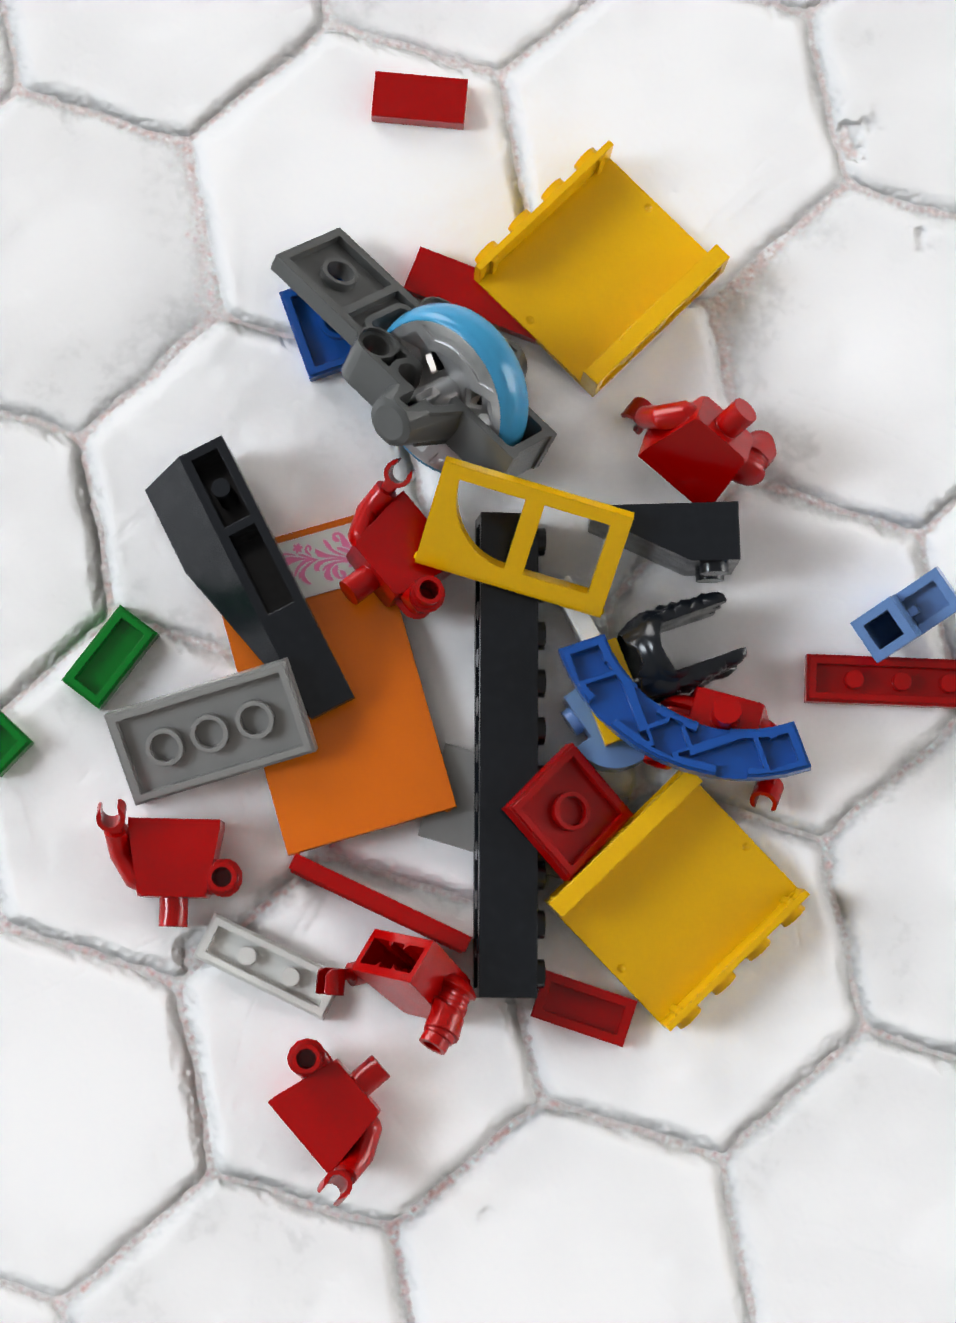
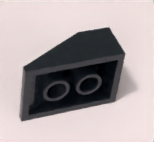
(684, 537)

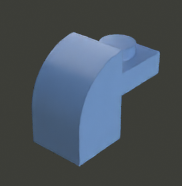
(906, 615)
(612, 758)

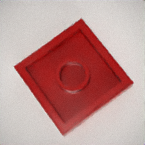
(567, 811)

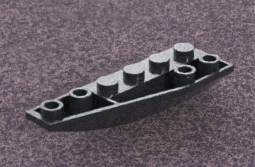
(242, 569)

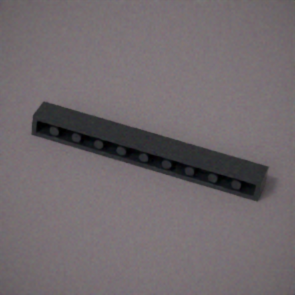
(504, 762)

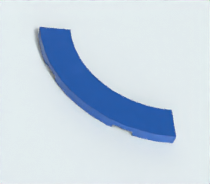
(674, 738)

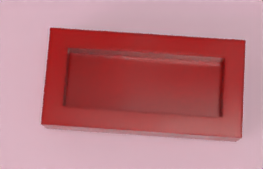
(419, 100)
(584, 1008)

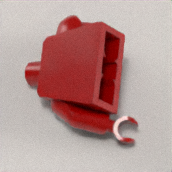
(702, 445)
(383, 548)
(725, 712)
(170, 860)
(413, 977)
(333, 1112)

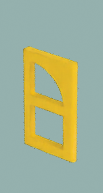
(450, 548)

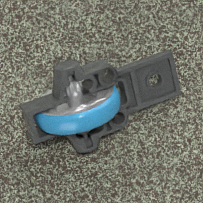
(421, 361)

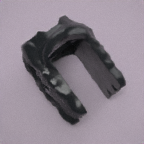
(648, 661)

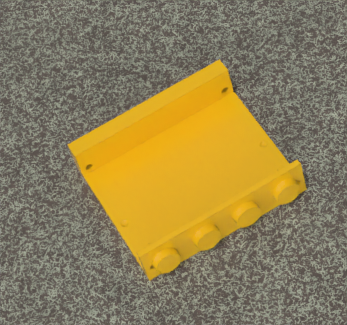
(596, 270)
(677, 901)

